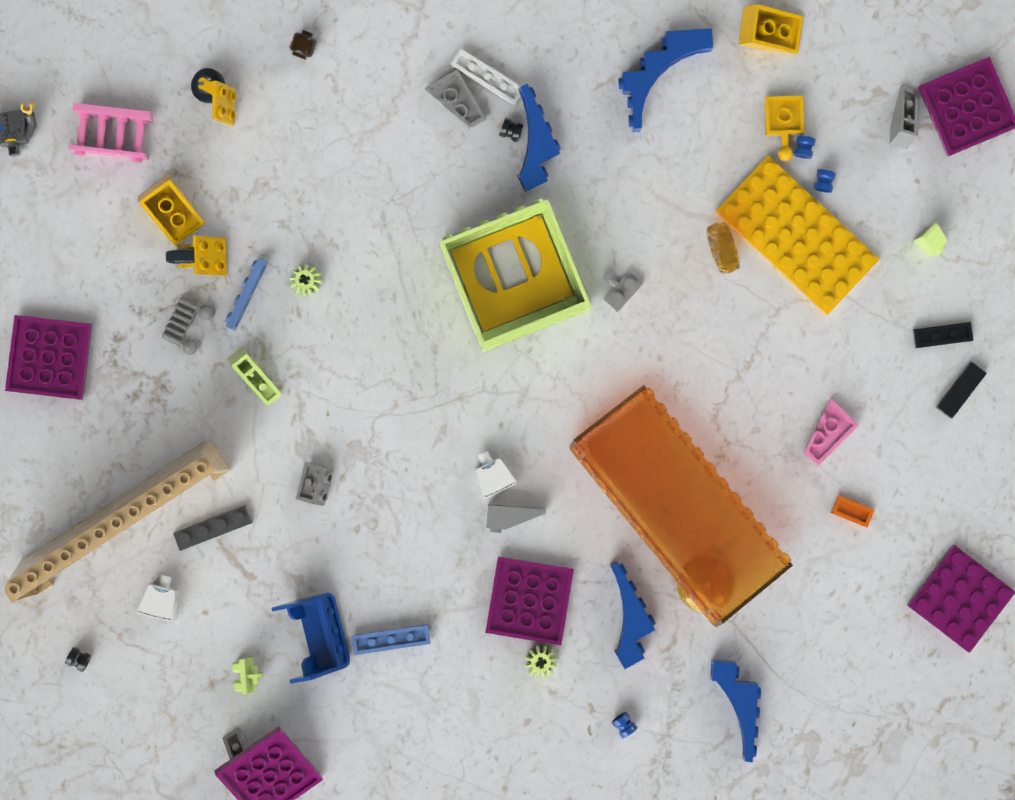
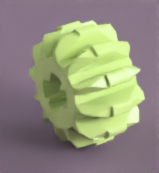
(309, 274)
(547, 664)

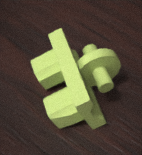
(248, 675)

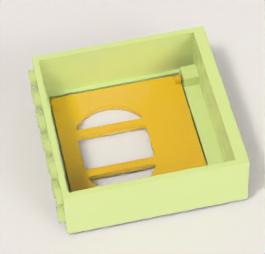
(537, 293)

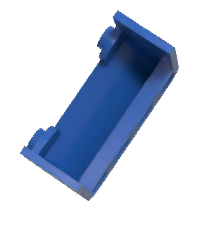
(323, 635)

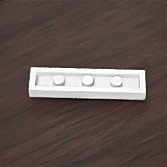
(486, 76)

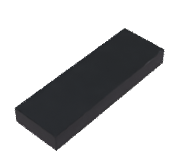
(943, 335)
(961, 390)

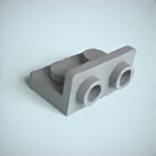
(314, 484)

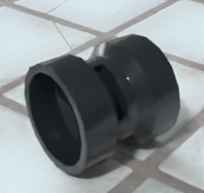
(511, 130)
(78, 659)

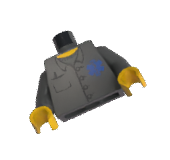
(17, 128)

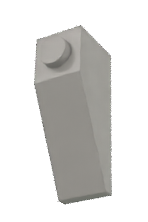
(905, 118)
(505, 517)

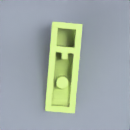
(254, 376)

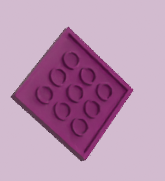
(968, 106)
(48, 357)
(961, 598)
(529, 600)
(269, 770)

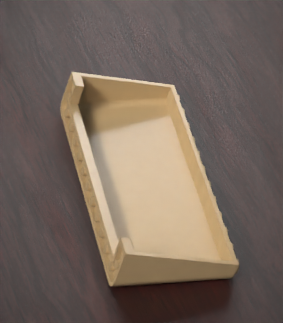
(37, 568)

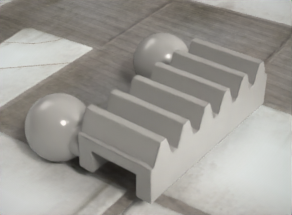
(181, 322)

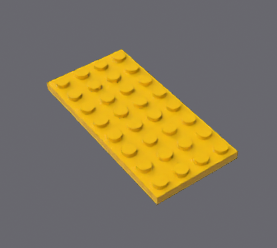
(797, 235)

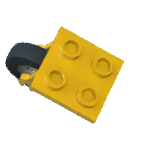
(210, 87)
(206, 258)

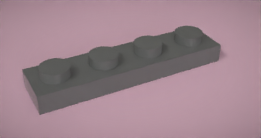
(212, 528)

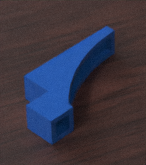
(539, 144)
(635, 620)
(743, 698)

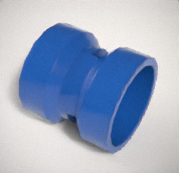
(804, 147)
(824, 181)
(624, 725)

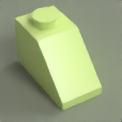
(932, 240)

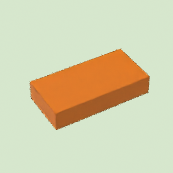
(852, 511)

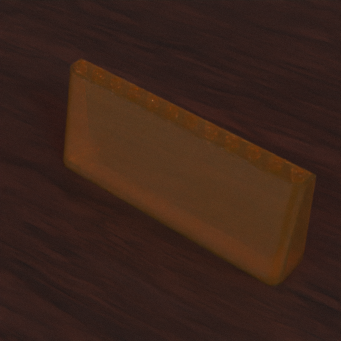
(680, 506)

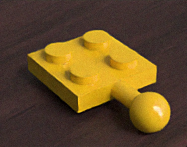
(784, 117)

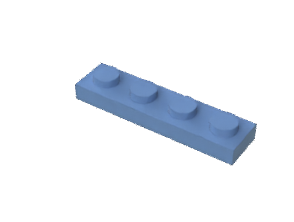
(242, 301)
(391, 639)

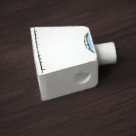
(493, 476)
(160, 600)

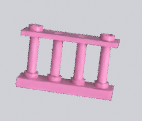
(103, 114)

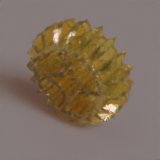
(723, 247)

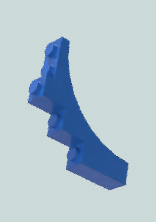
(677, 46)

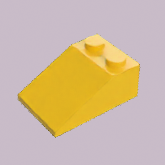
(770, 29)
(170, 209)

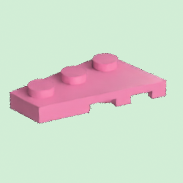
(830, 433)

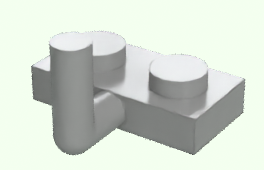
(622, 290)

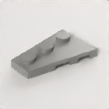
(457, 98)

